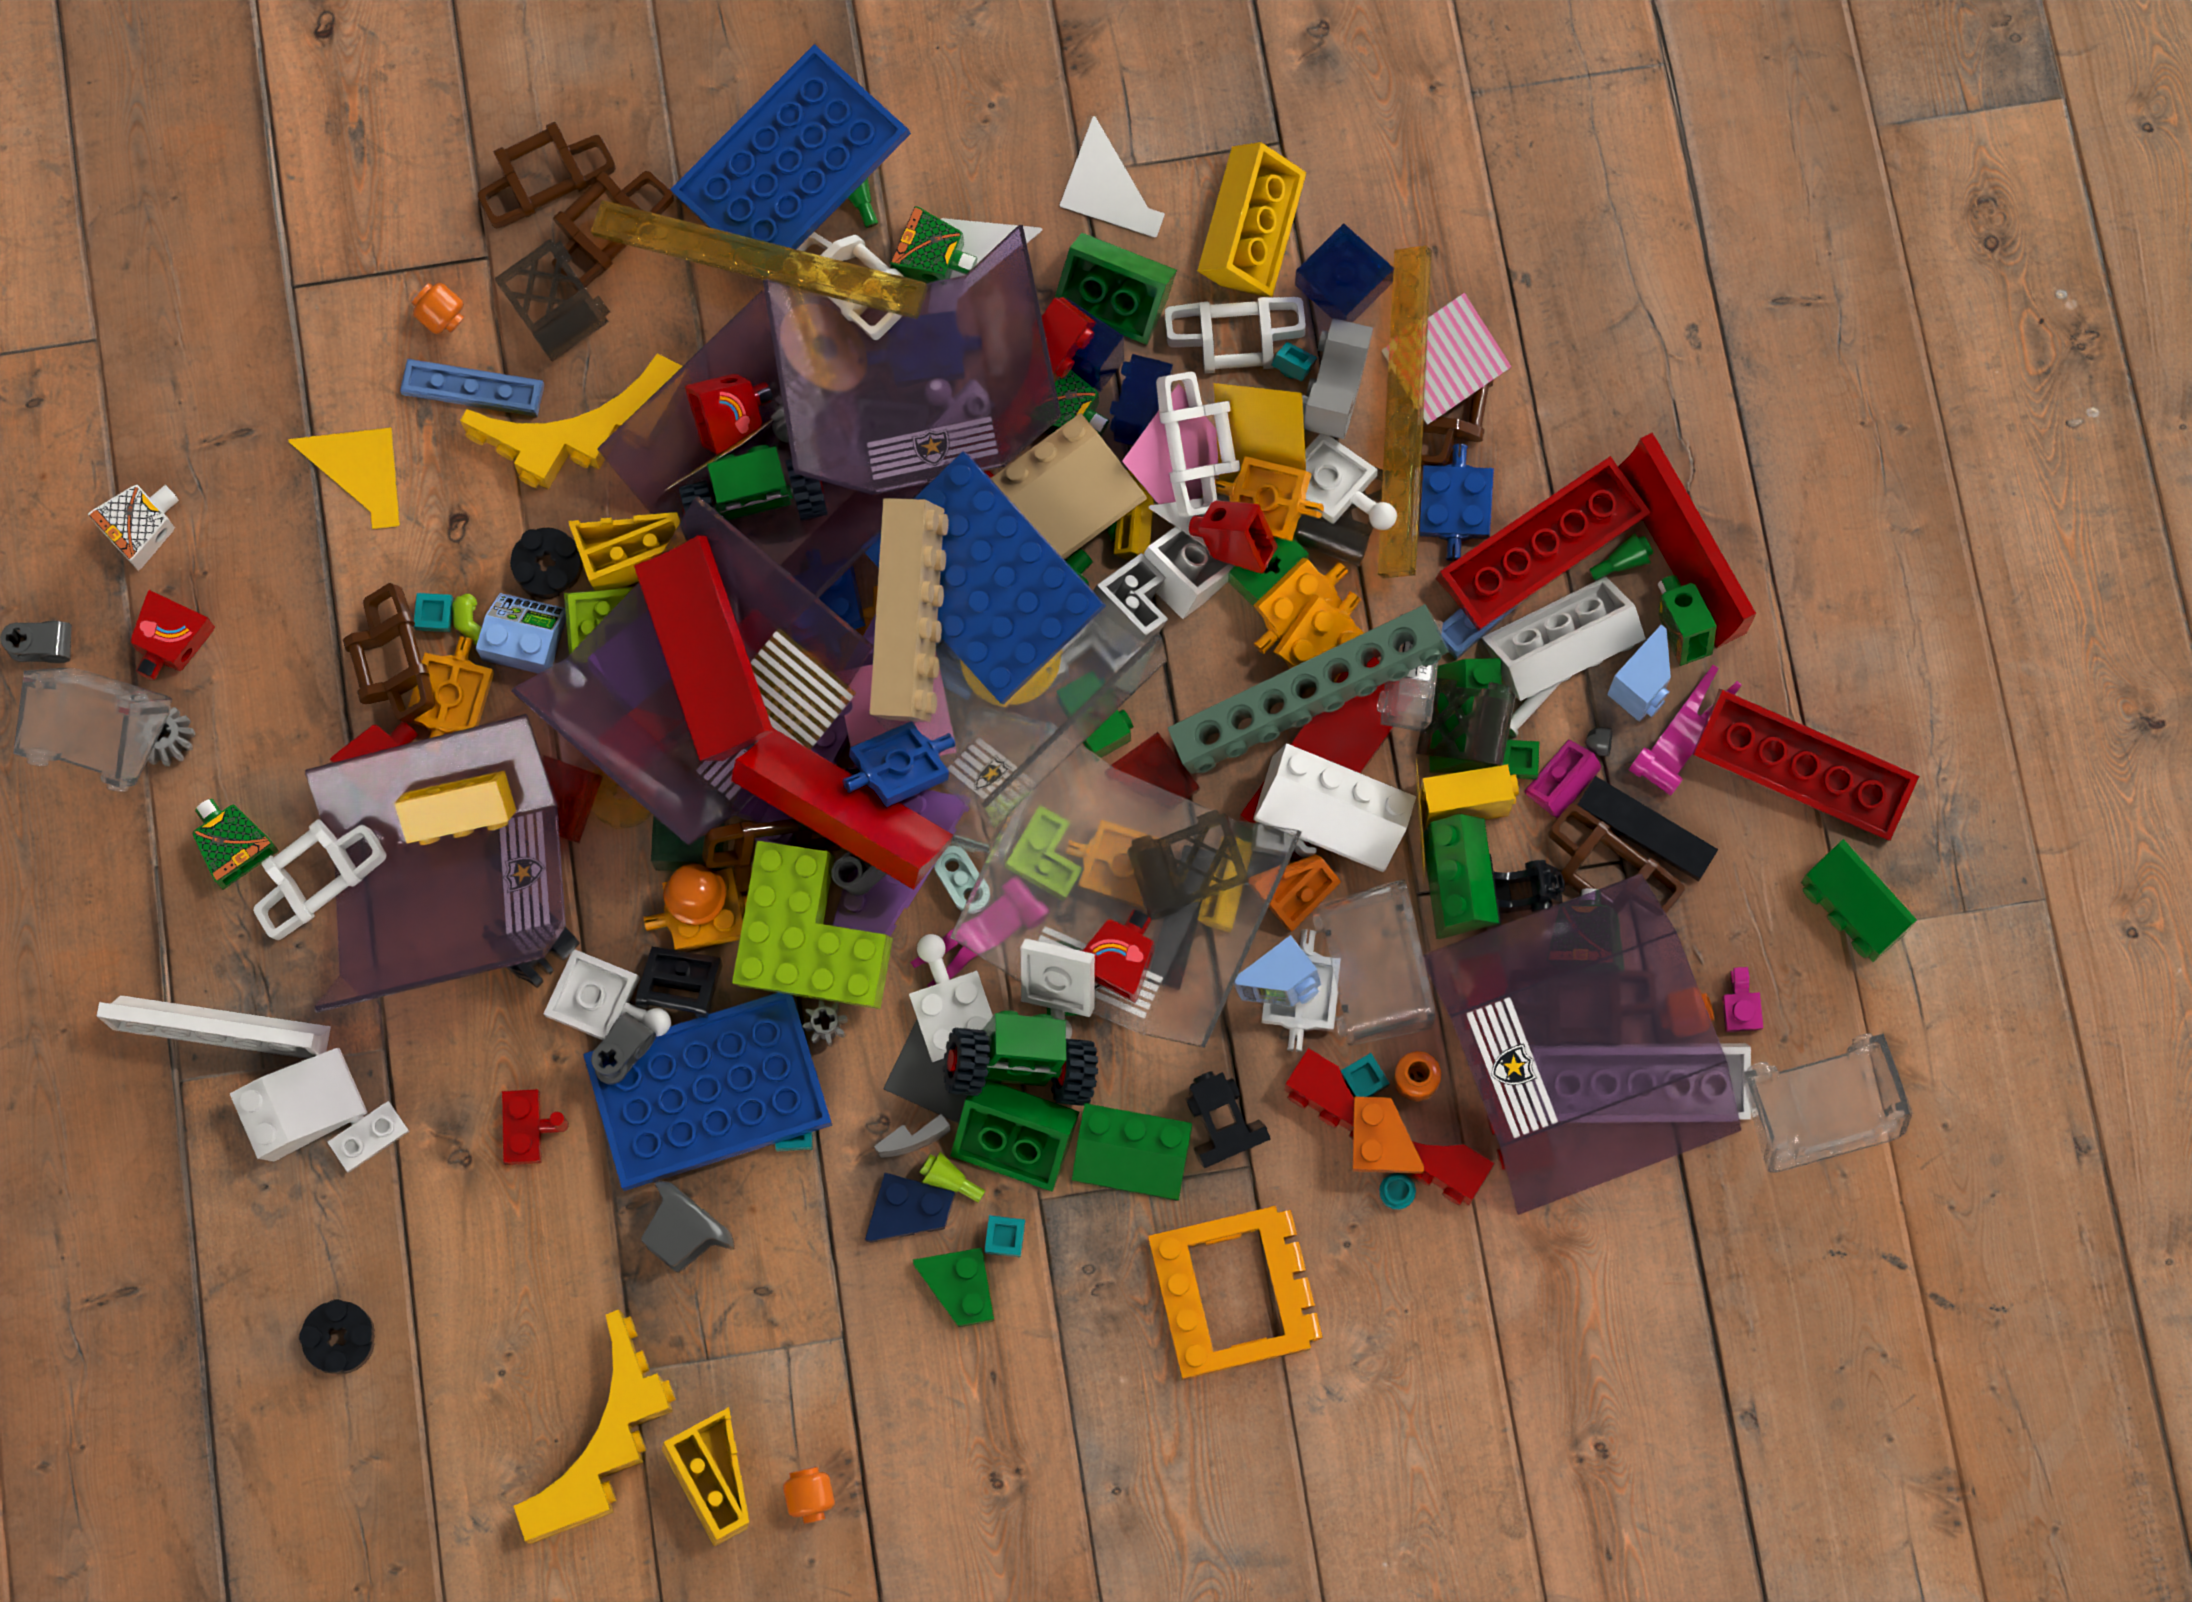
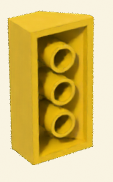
(1252, 220)

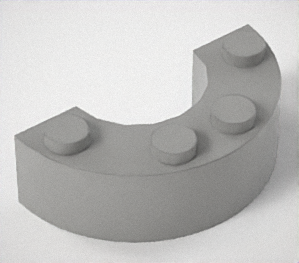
(1334, 392)

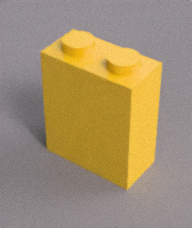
(1475, 793)

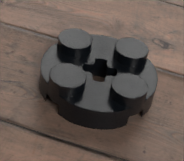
(535, 545)
(337, 1358)

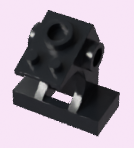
(1545, 885)
(1213, 1092)

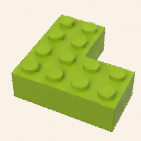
(788, 945)

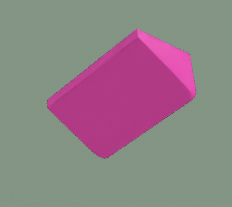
(1563, 778)

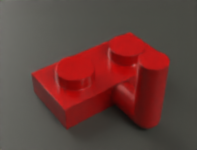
(524, 1126)

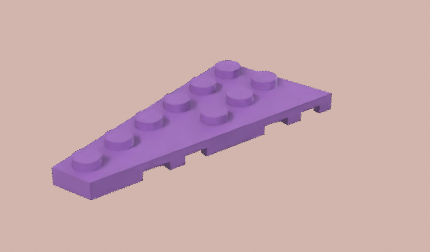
(885, 901)

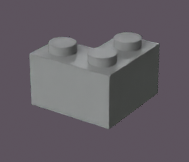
(1129, 597)

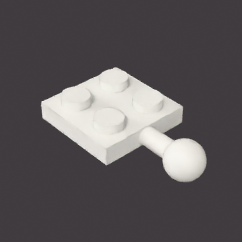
(1339, 481)
(1058, 979)
(596, 994)
(949, 1002)

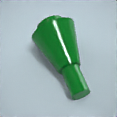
(862, 201)
(1629, 554)

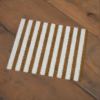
(798, 690)

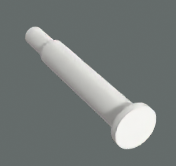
(1528, 708)

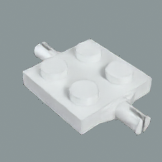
(1316, 1013)

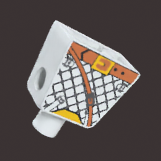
(136, 522)

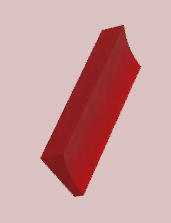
(1687, 540)
(1543, 543)
(704, 650)
(1342, 736)
(1805, 764)
(858, 821)

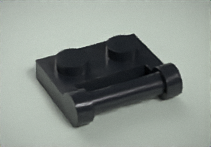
(682, 972)

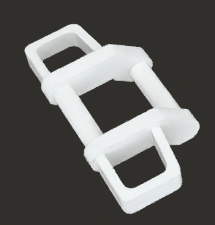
(846, 249)
(1205, 339)
(1170, 419)
(288, 887)

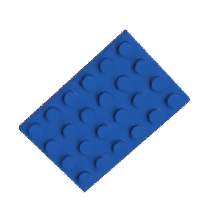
(792, 155)
(1003, 584)
(712, 1092)

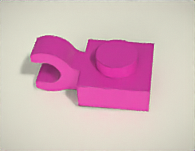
(1742, 1008)

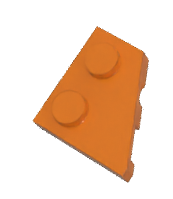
(1302, 889)
(1382, 1139)

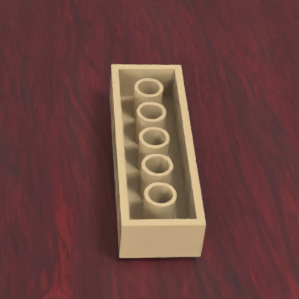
(908, 610)

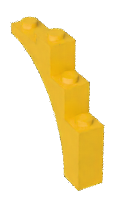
(545, 446)
(632, 1400)

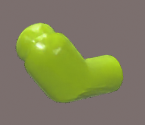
(463, 616)

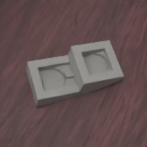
(902, 1142)

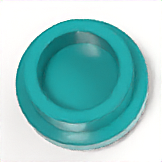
(1397, 1191)

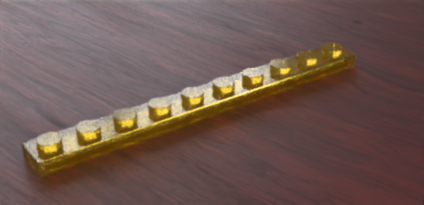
(759, 259)
(1405, 409)

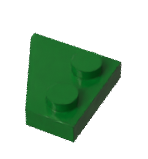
(959, 1284)

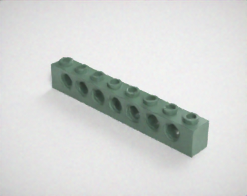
(1288, 687)

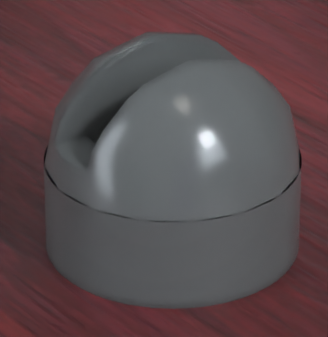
(1599, 741)

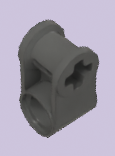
(44, 641)
(865, 880)
(626, 1044)

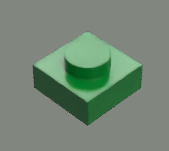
(1522, 758)

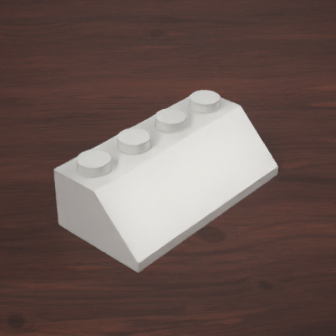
(1565, 638)
(1334, 807)

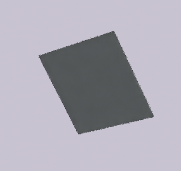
(922, 1080)

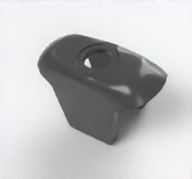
(682, 1229)

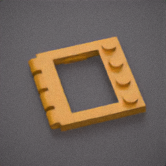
(1184, 1302)

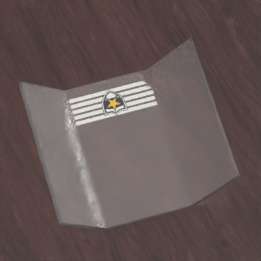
(1017, 744)
(1067, 871)

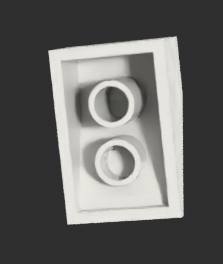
(1189, 571)
(298, 1104)

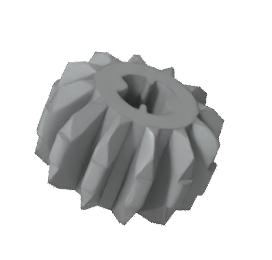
(173, 745)

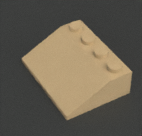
(1070, 486)

